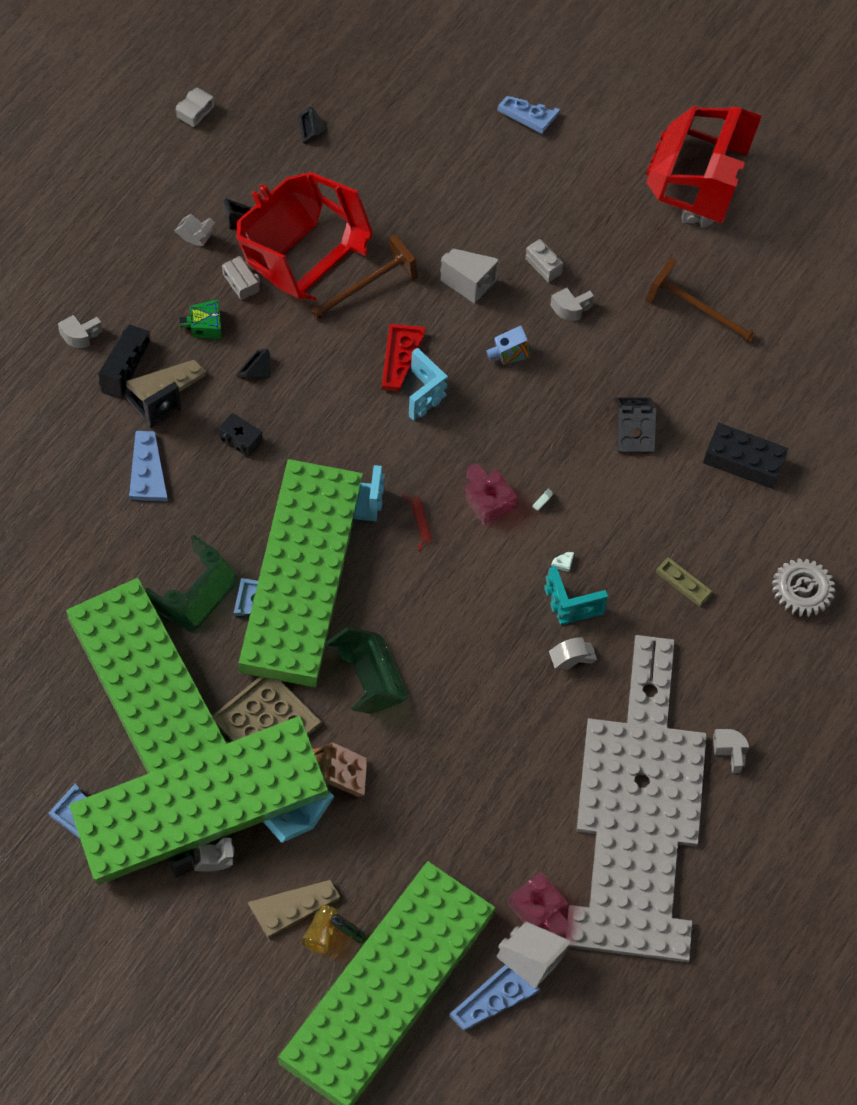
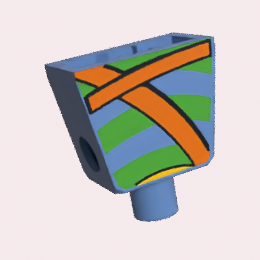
(510, 346)

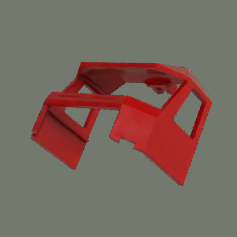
(719, 180)
(287, 217)

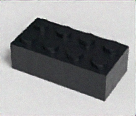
(745, 455)

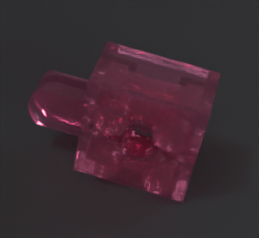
(488, 493)
(540, 905)

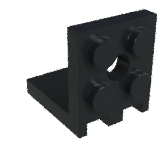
(157, 405)
(632, 414)

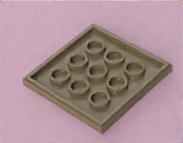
(260, 707)

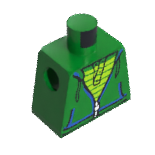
(203, 320)

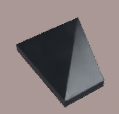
(310, 124)
(257, 365)

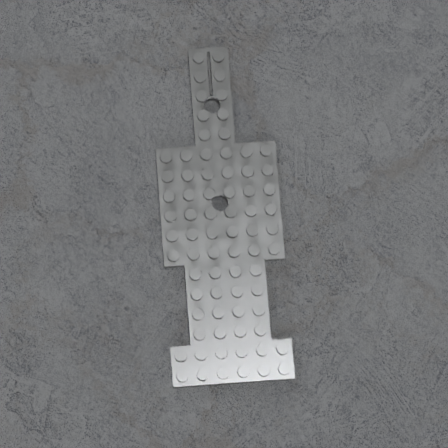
(637, 825)

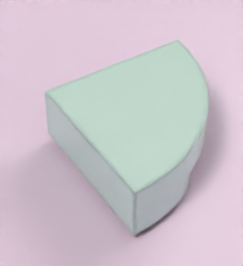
(543, 499)
(563, 561)

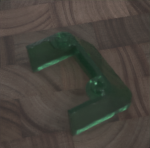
(203, 597)
(373, 666)

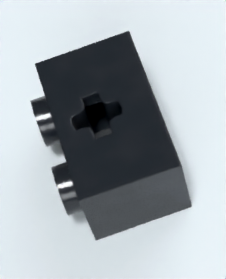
(240, 434)

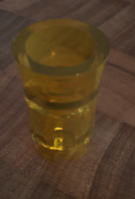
(320, 931)

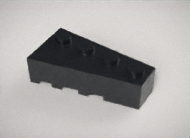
(123, 361)

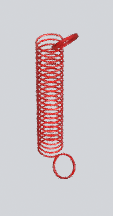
(417, 518)

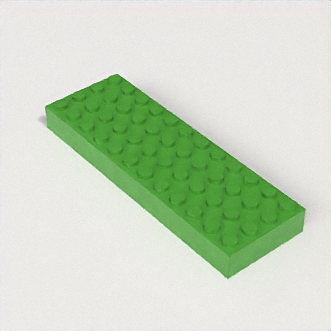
(300, 573)
(144, 676)
(198, 800)
(386, 986)

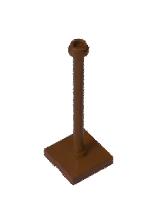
(401, 257)
(662, 282)

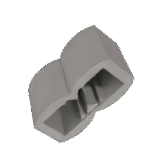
(194, 107)

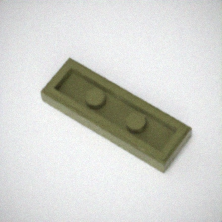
(684, 582)

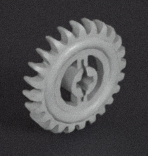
(798, 595)

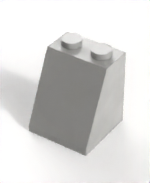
(468, 273)
(532, 952)

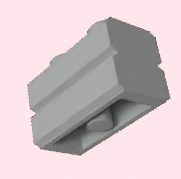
(544, 260)
(241, 278)

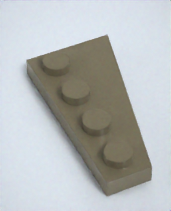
(182, 374)
(290, 907)

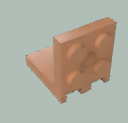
(333, 764)

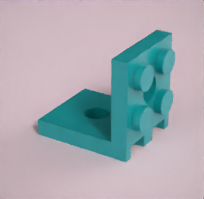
(576, 608)

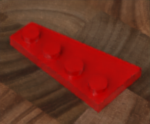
(398, 359)

